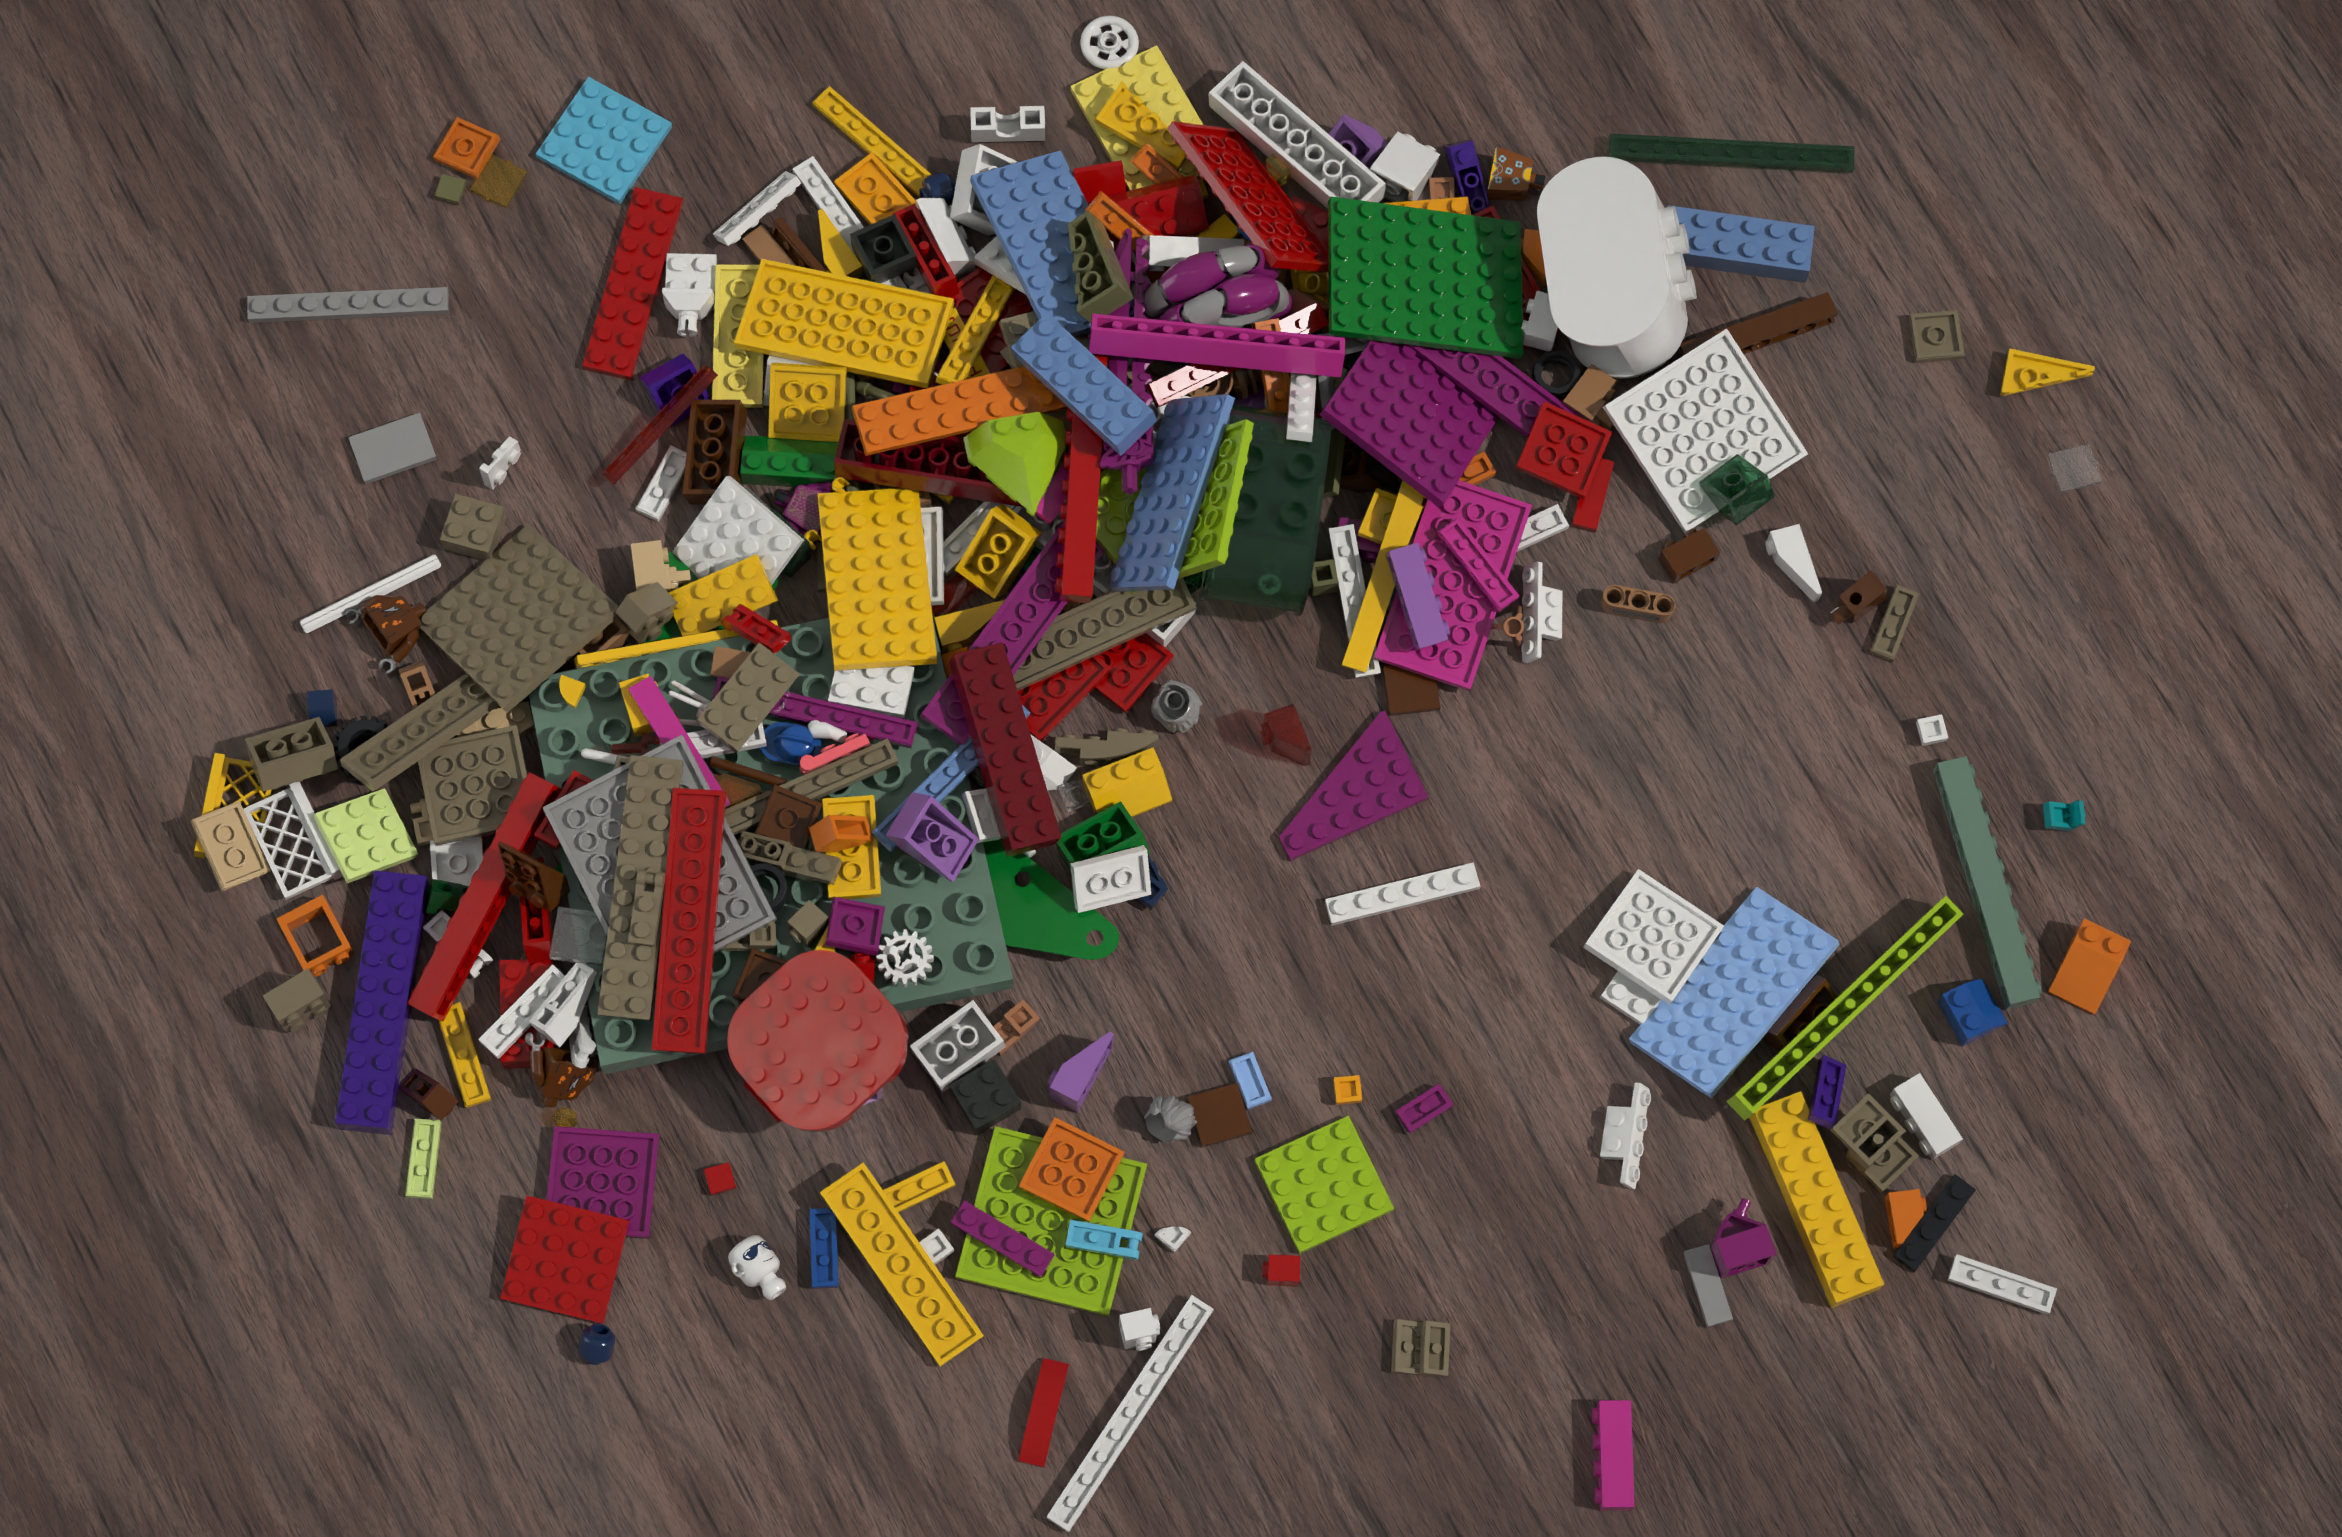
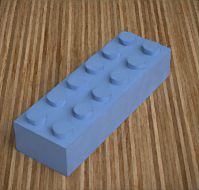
(1747, 244)
(1084, 384)

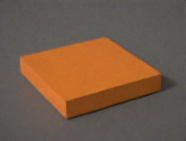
(466, 148)

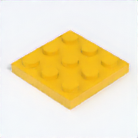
(806, 402)

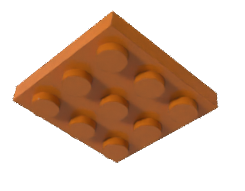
(1071, 1169)

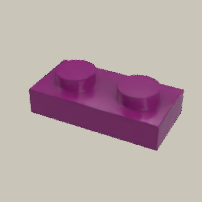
(1424, 1108)

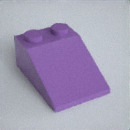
(932, 835)
(1077, 1075)

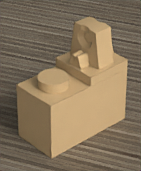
(650, 567)

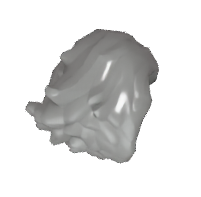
(1176, 706)
(1170, 1119)

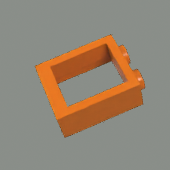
(305, 914)

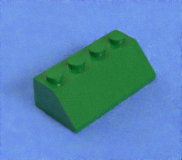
(787, 461)

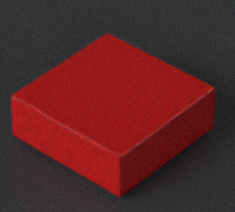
(720, 1178)

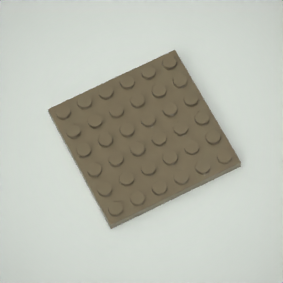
(518, 617)

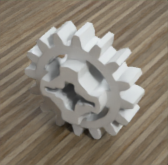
(896, 953)

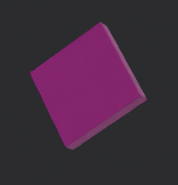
(855, 926)

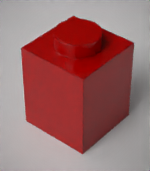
(1282, 1270)

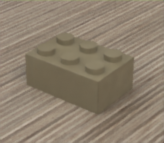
(291, 754)

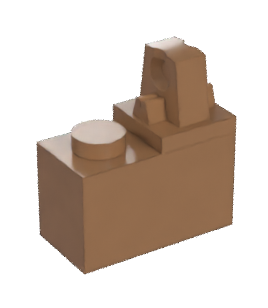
(1591, 395)

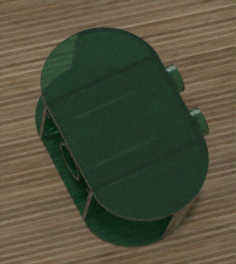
(1275, 517)

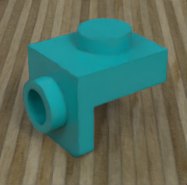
(2064, 815)

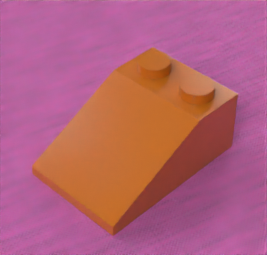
(2089, 966)

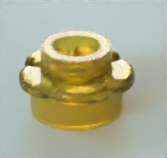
(565, 1117)

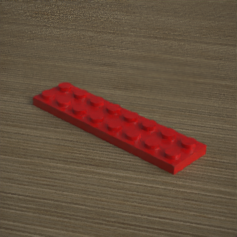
(633, 283)

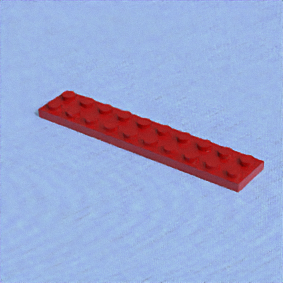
(689, 920)

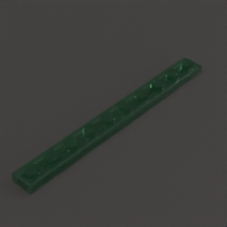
(1732, 153)

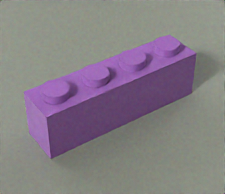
(1417, 596)

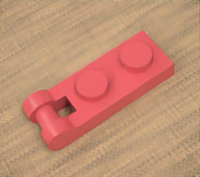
(832, 753)

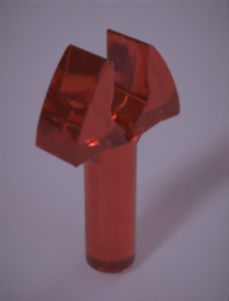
(640, 747)

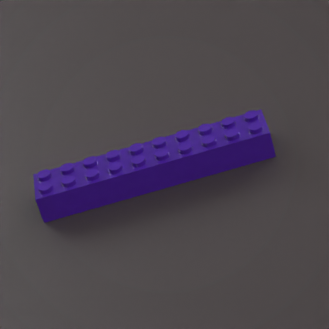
(380, 1003)

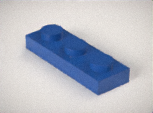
(824, 1248)

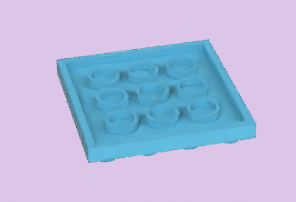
(604, 140)

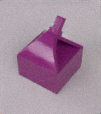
(1741, 1243)

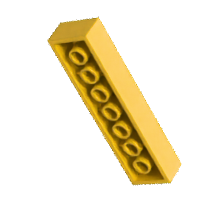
(1816, 1200)

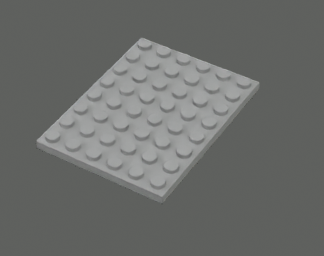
(590, 831)

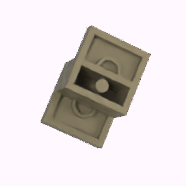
(1874, 1143)

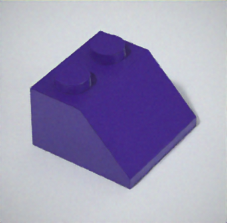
(668, 380)

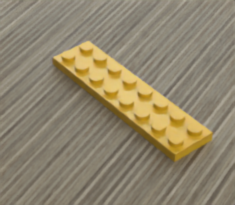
(901, 1264)

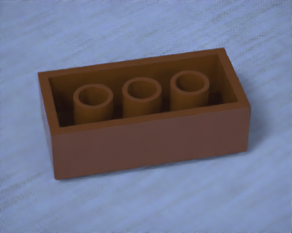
(713, 447)

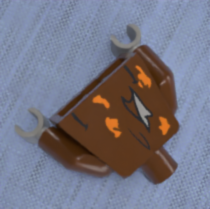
(391, 624)
(555, 1072)

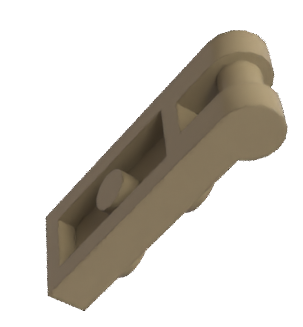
(646, 908)

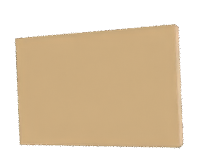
(230, 846)

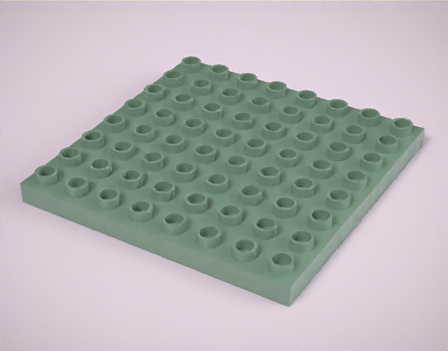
(954, 917)

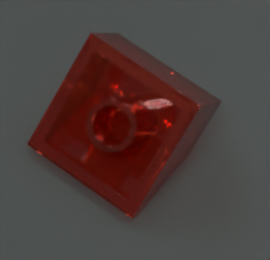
(1286, 735)

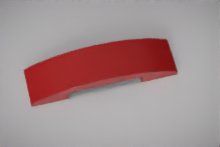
(1043, 1412)

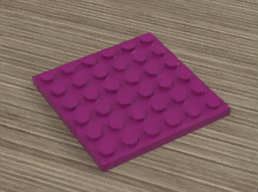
(1409, 418)

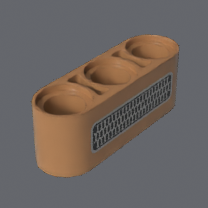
(1627, 609)

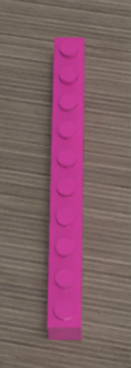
(1216, 345)

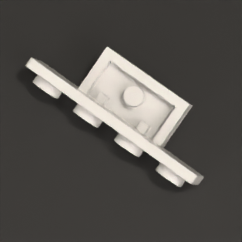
(1540, 613)
(1624, 1134)

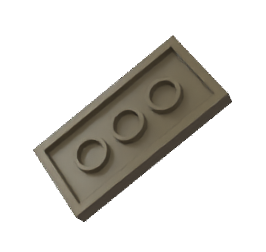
(747, 698)

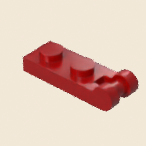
(756, 628)

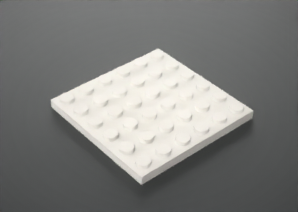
(1699, 418)

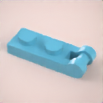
(1103, 1239)

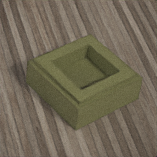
(450, 189)

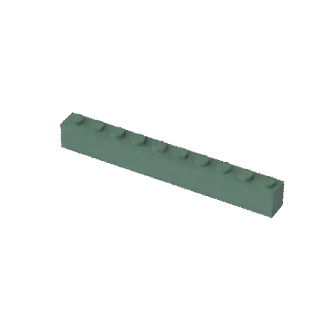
(1986, 883)

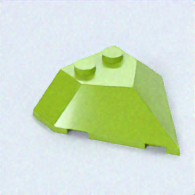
(1018, 454)

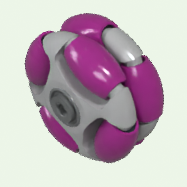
(1219, 290)

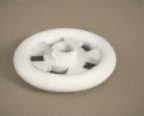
(1117, 25)

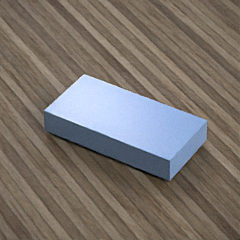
(1250, 1080)

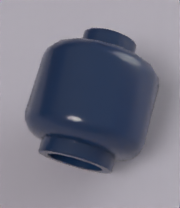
(938, 186)
(596, 1344)

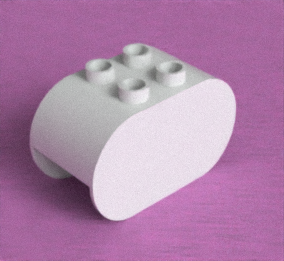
(1614, 266)

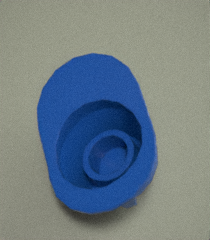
(789, 743)

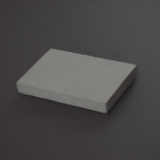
(392, 448)

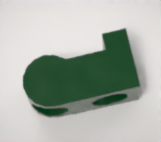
(444, 896)

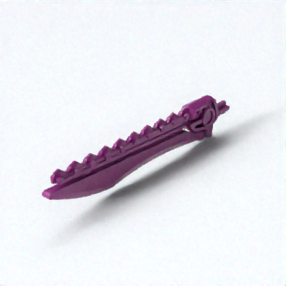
(1142, 451)

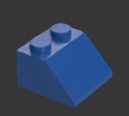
(1971, 1011)

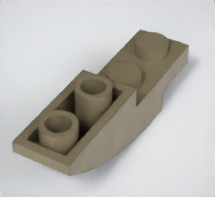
(1097, 752)
(790, 860)

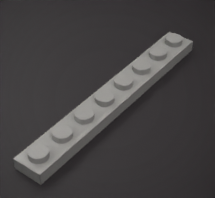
(348, 304)

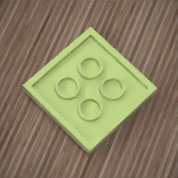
(365, 835)

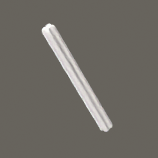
(379, 588)

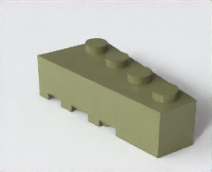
(1099, 276)

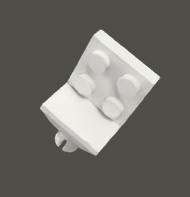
(689, 289)

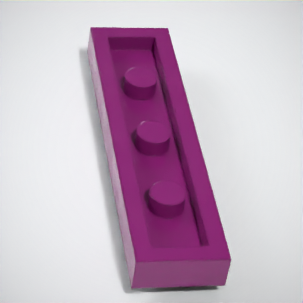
(1002, 1239)

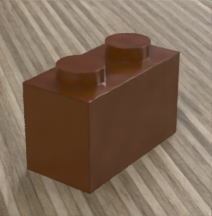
(1688, 554)

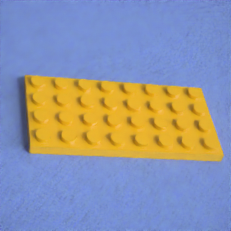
(844, 323)
(876, 579)

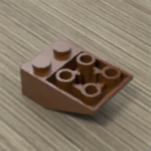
(533, 878)

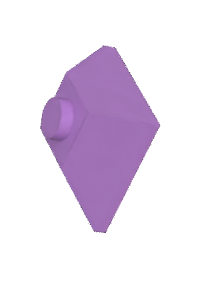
(1359, 139)

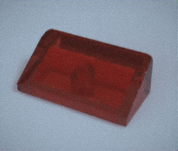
(955, 593)

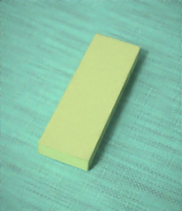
(423, 1158)

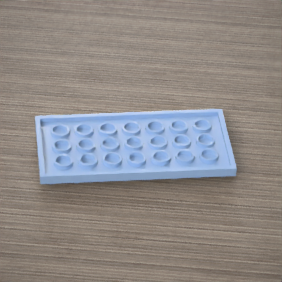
(1735, 992)

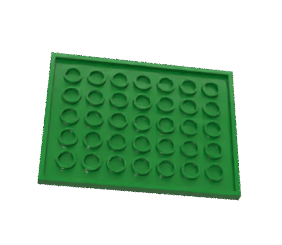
(1424, 277)

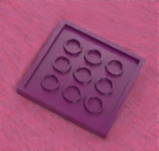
(606, 1173)

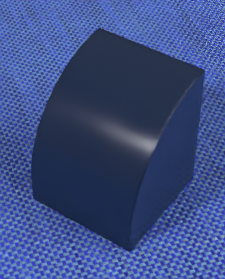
(323, 705)

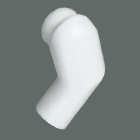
(826, 731)

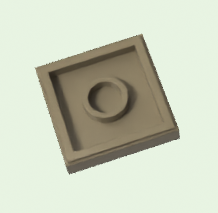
(1936, 336)

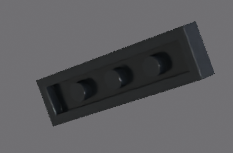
(1934, 1223)

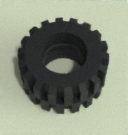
(353, 735)

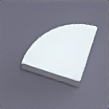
(1172, 1237)

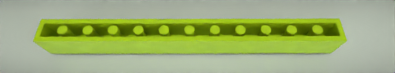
(1844, 1008)

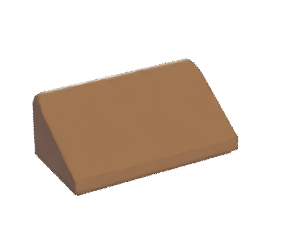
(727, 661)

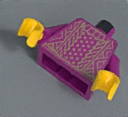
(802, 507)

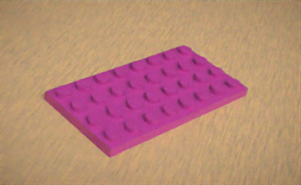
(1498, 528)

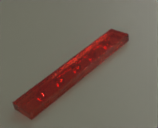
(659, 424)

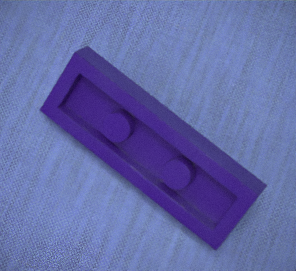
(1827, 1092)

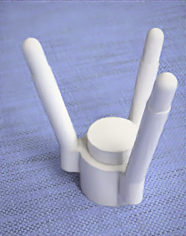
(701, 706)

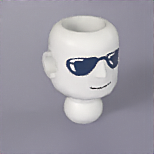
(756, 1265)

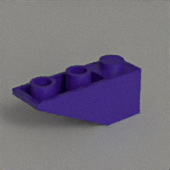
(1467, 174)

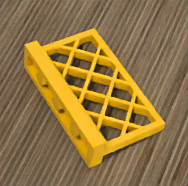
(216, 788)

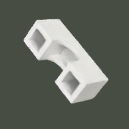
(994, 127)

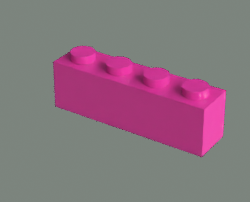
(1614, 1455)

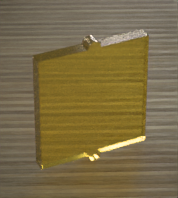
(499, 181)

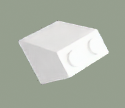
(1405, 167)

